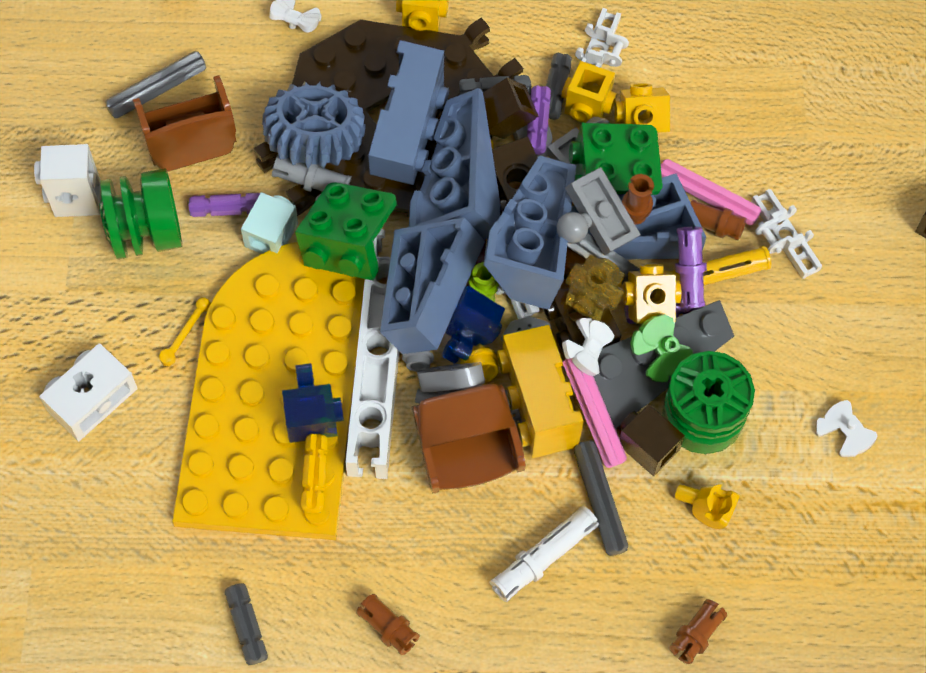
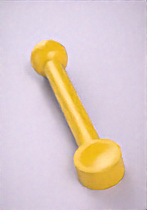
(167, 356)

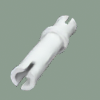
(532, 563)

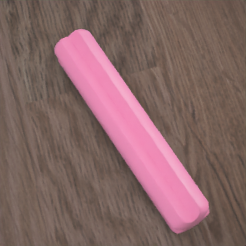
(711, 192)
(596, 415)

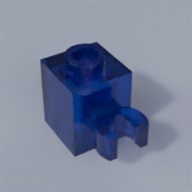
(472, 323)
(310, 407)

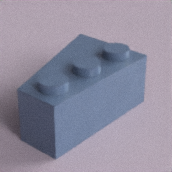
(409, 114)
(659, 230)
(426, 281)

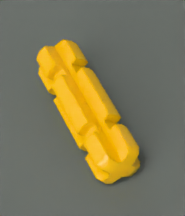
(314, 473)

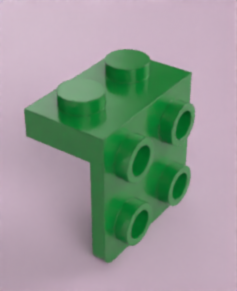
(619, 151)
(342, 228)

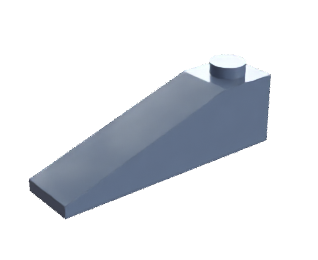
(462, 169)
(524, 241)

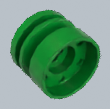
(140, 214)
(711, 421)

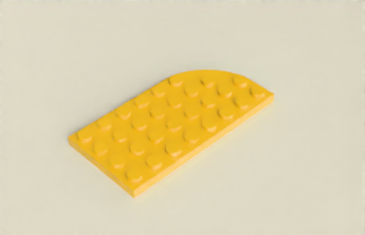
(237, 447)

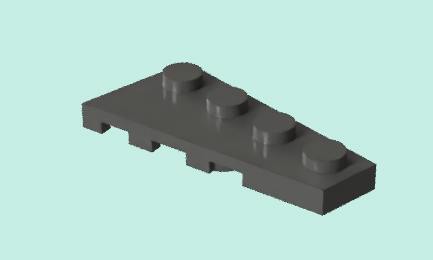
(623, 374)

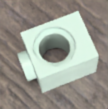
(269, 224)

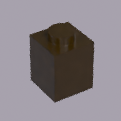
(508, 108)
(650, 439)

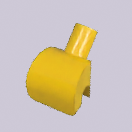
(710, 504)

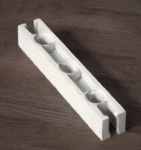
(374, 378)

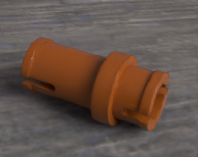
(638, 198)
(719, 221)
(393, 629)
(694, 636)

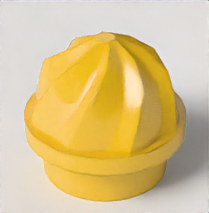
(487, 358)

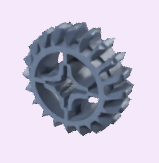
(313, 124)

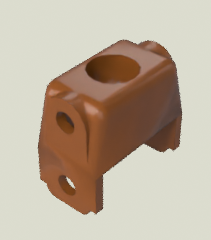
(189, 130)
(468, 437)

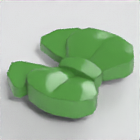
(658, 335)

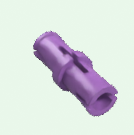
(691, 267)

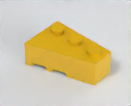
(539, 392)

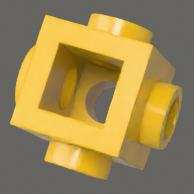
(422, 13)
(589, 92)
(644, 106)
(641, 284)

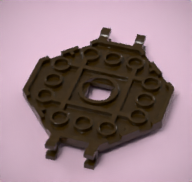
(361, 64)

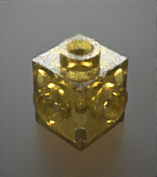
(595, 287)

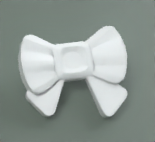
(284, 11)
(586, 356)
(841, 416)

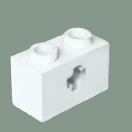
(69, 180)
(108, 387)

